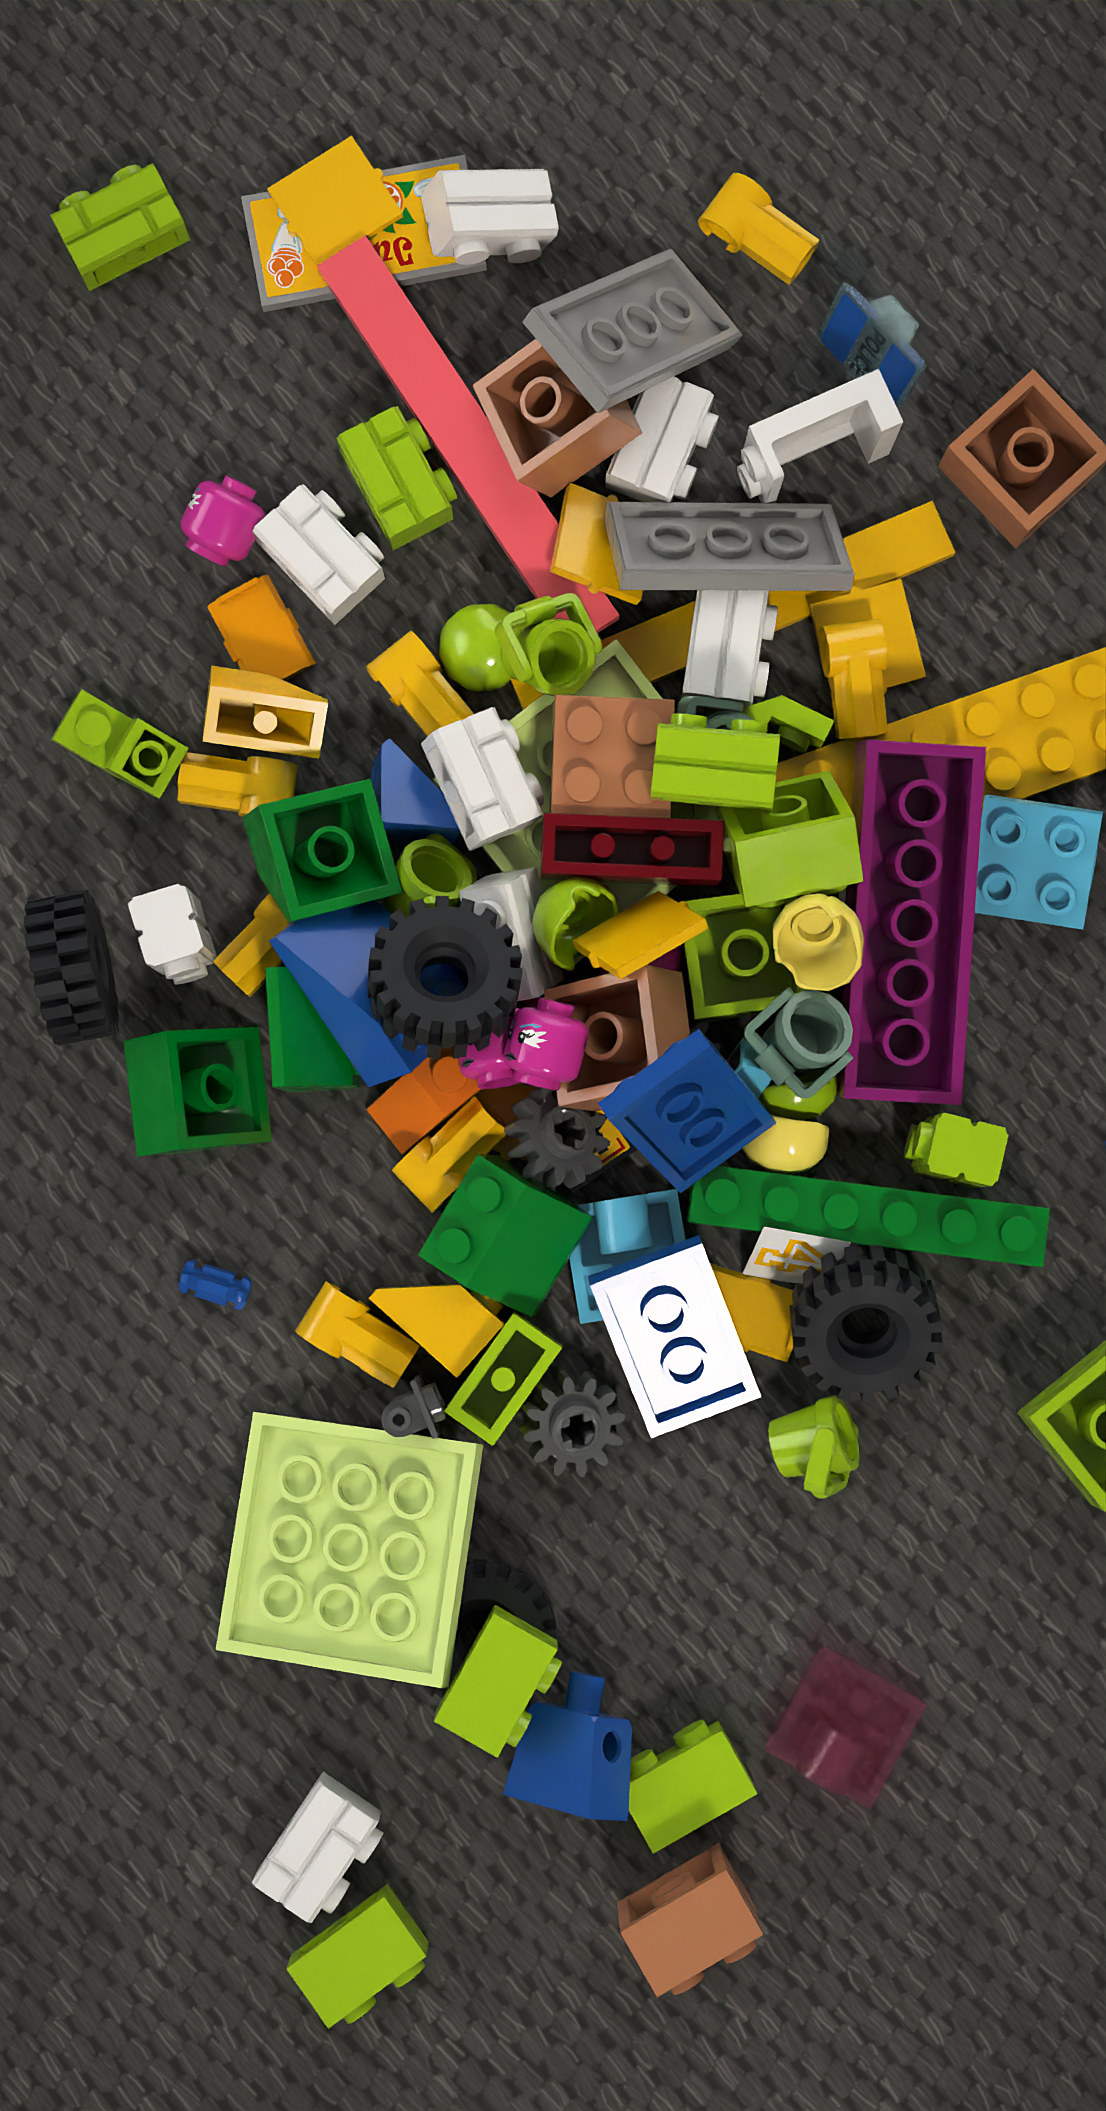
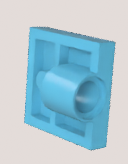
(1036, 861)
(621, 1233)

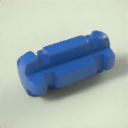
(215, 1284)

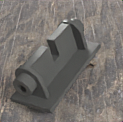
(415, 1410)

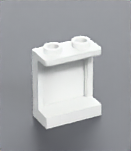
(855, 407)

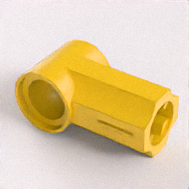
(749, 223)
(854, 661)
(416, 684)
(234, 783)
(251, 951)
(441, 1161)
(349, 1330)

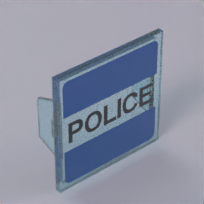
(872, 338)

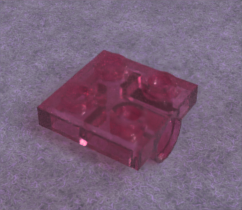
(845, 1726)

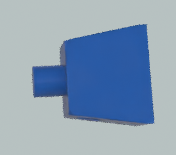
(574, 1755)

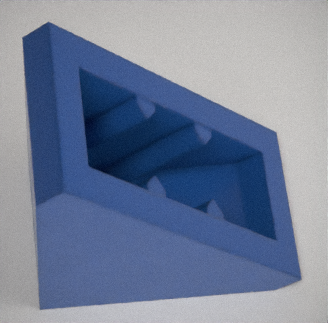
(409, 800)

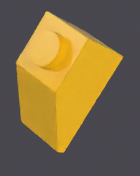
(263, 713)
(443, 1319)

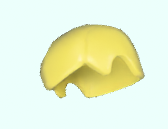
(819, 941)
(789, 1146)

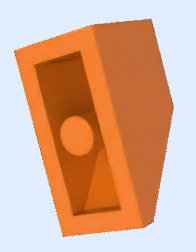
(423, 1100)

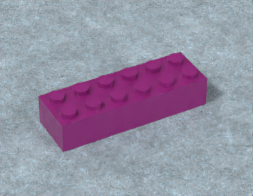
(916, 908)

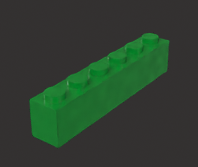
(871, 1215)

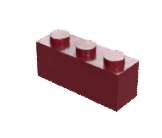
(632, 849)

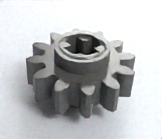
(555, 1139)
(554, 1415)

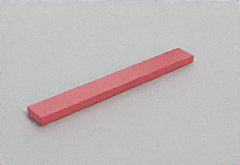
(453, 422)

